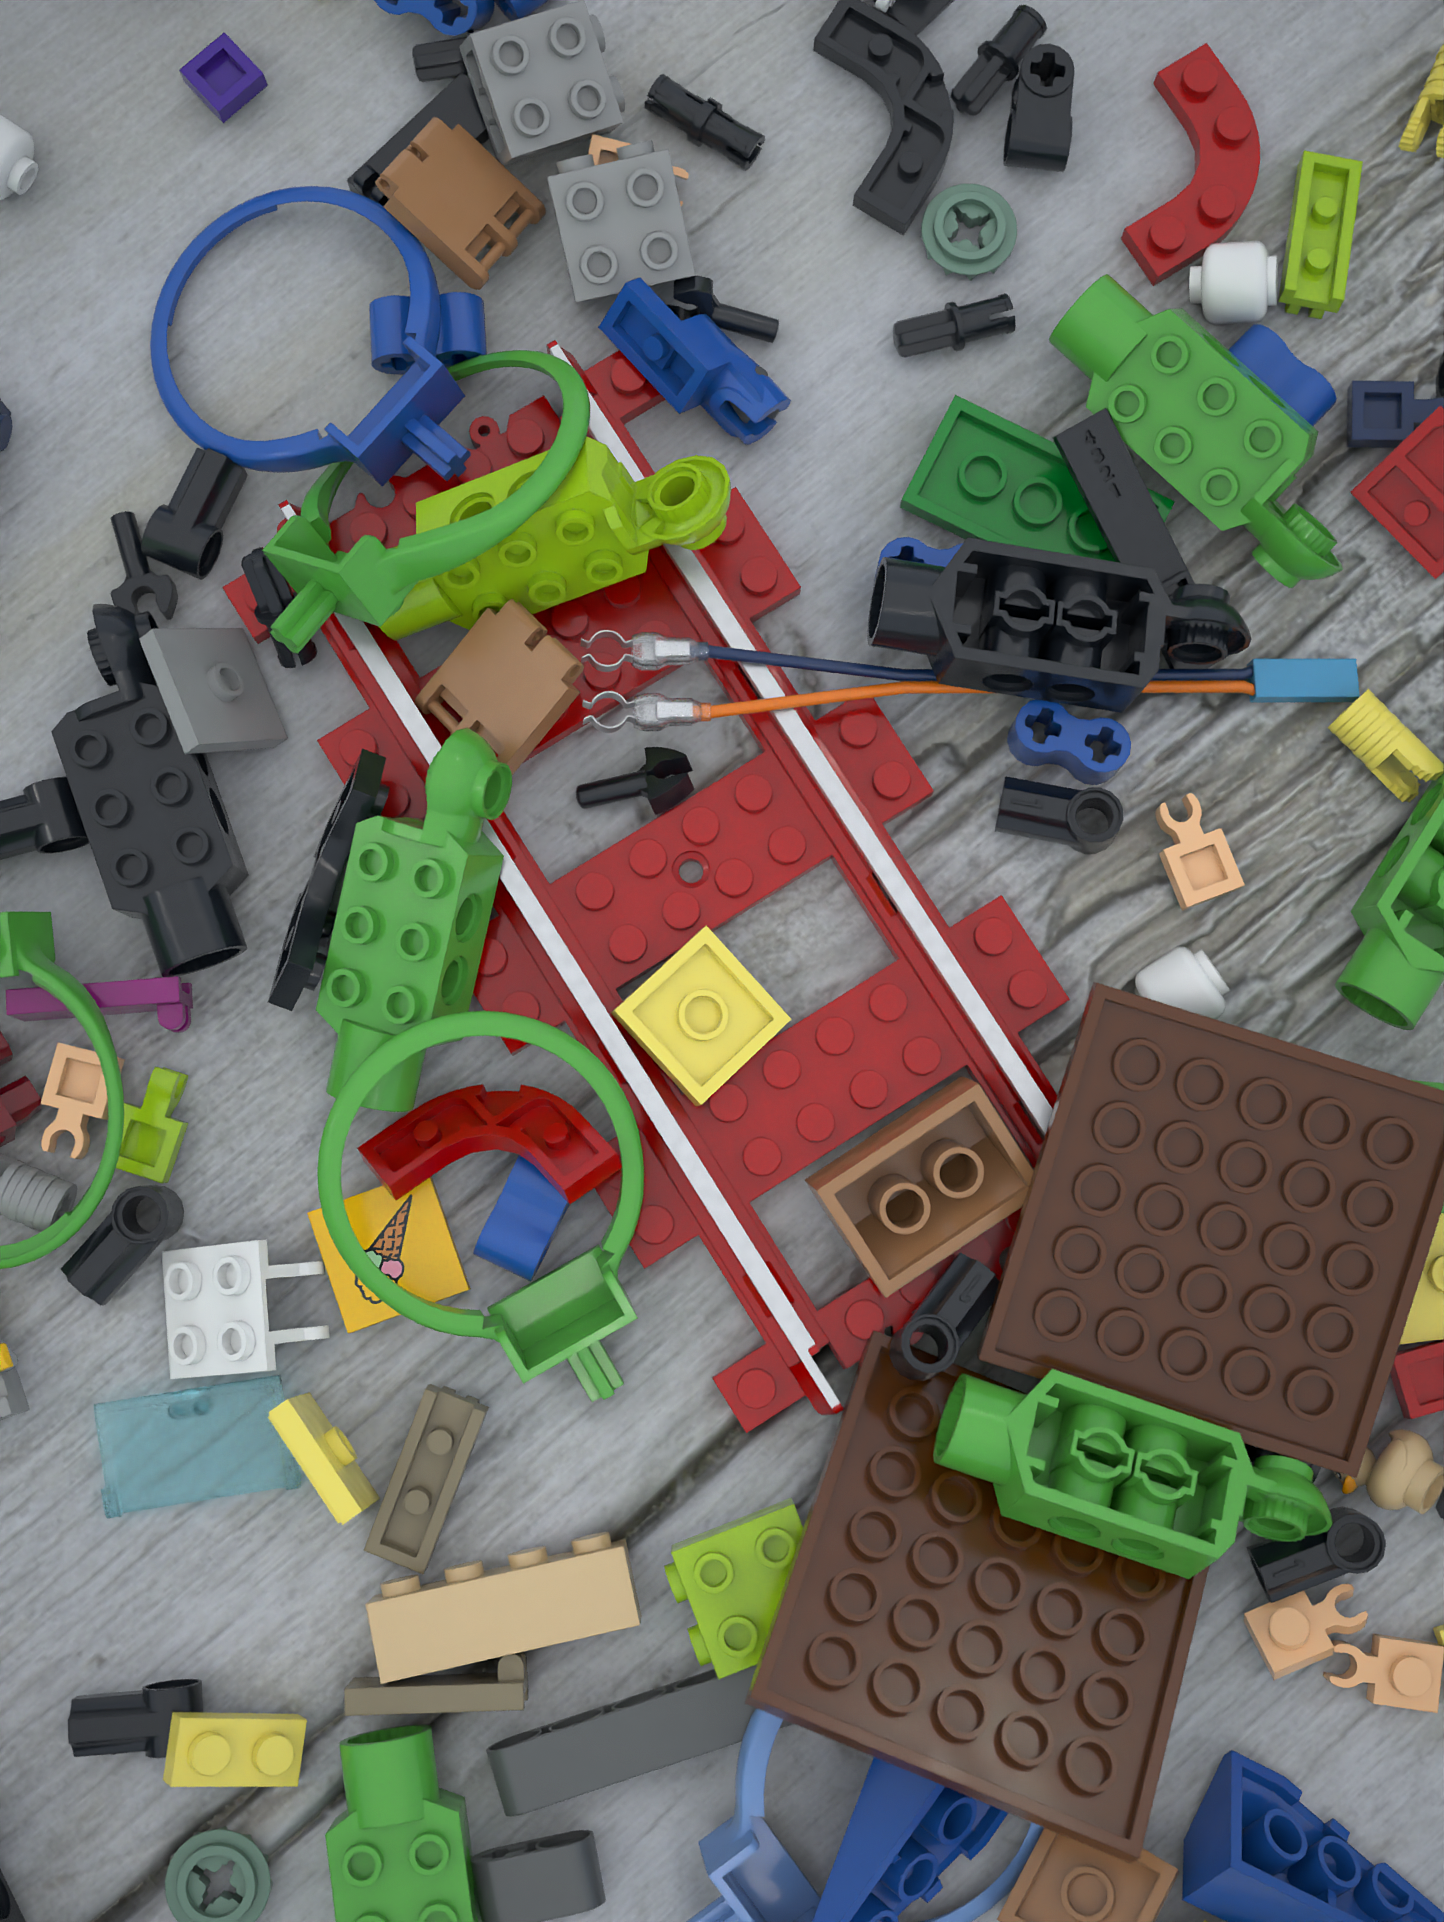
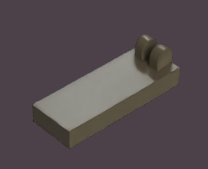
(426, 1478)
(442, 1693)

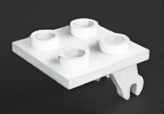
(221, 1309)

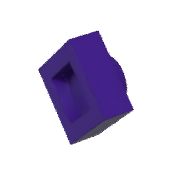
(223, 77)

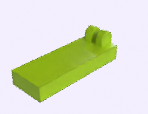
(1320, 234)

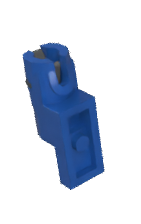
(693, 363)

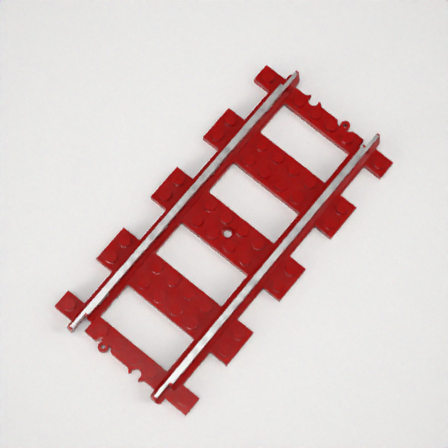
(807, 799)

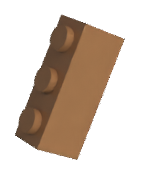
(924, 1185)

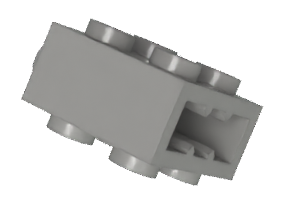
(543, 82)
(620, 221)

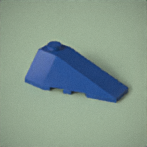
(900, 1844)
(1272, 1860)

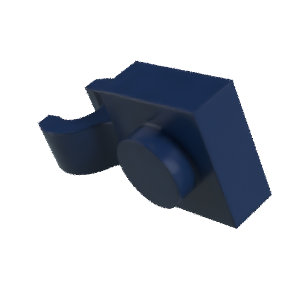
(1384, 413)

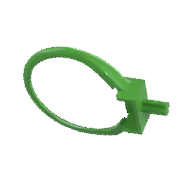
(374, 580)
(29, 947)
(555, 1314)

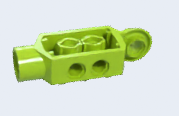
(577, 542)

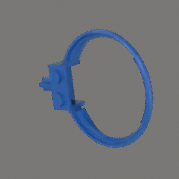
(400, 422)

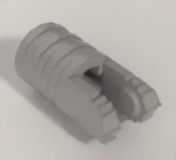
(33, 1195)

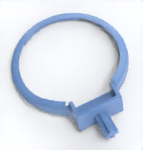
(761, 1877)

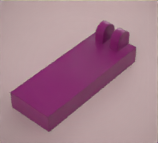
(165, 995)

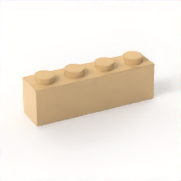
(504, 1608)

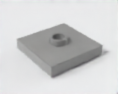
(213, 689)

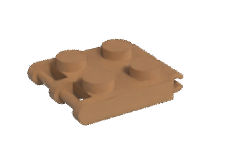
(458, 200)
(504, 683)

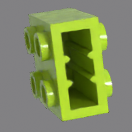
(735, 1583)

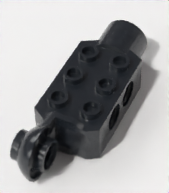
(1048, 623)
(151, 807)

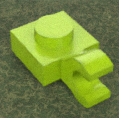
(149, 1131)

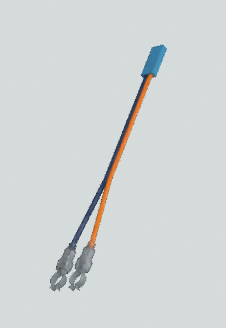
(1267, 681)

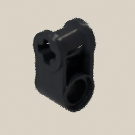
(1041, 116)

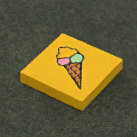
(404, 1240)

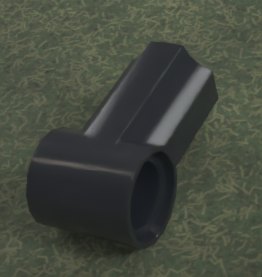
(189, 528)
(1050, 814)
(41, 820)
(121, 1244)
(946, 1315)
(1299, 1565)
(130, 1718)

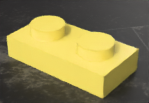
(234, 1749)

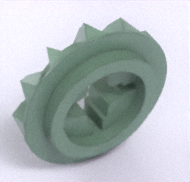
(972, 206)
(188, 1886)

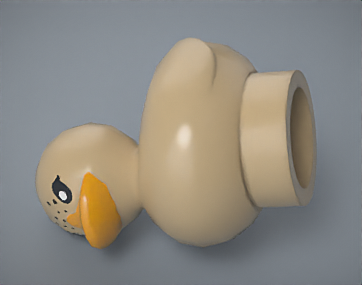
(1400, 1475)

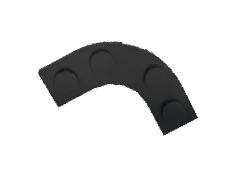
(918, 103)
(312, 920)

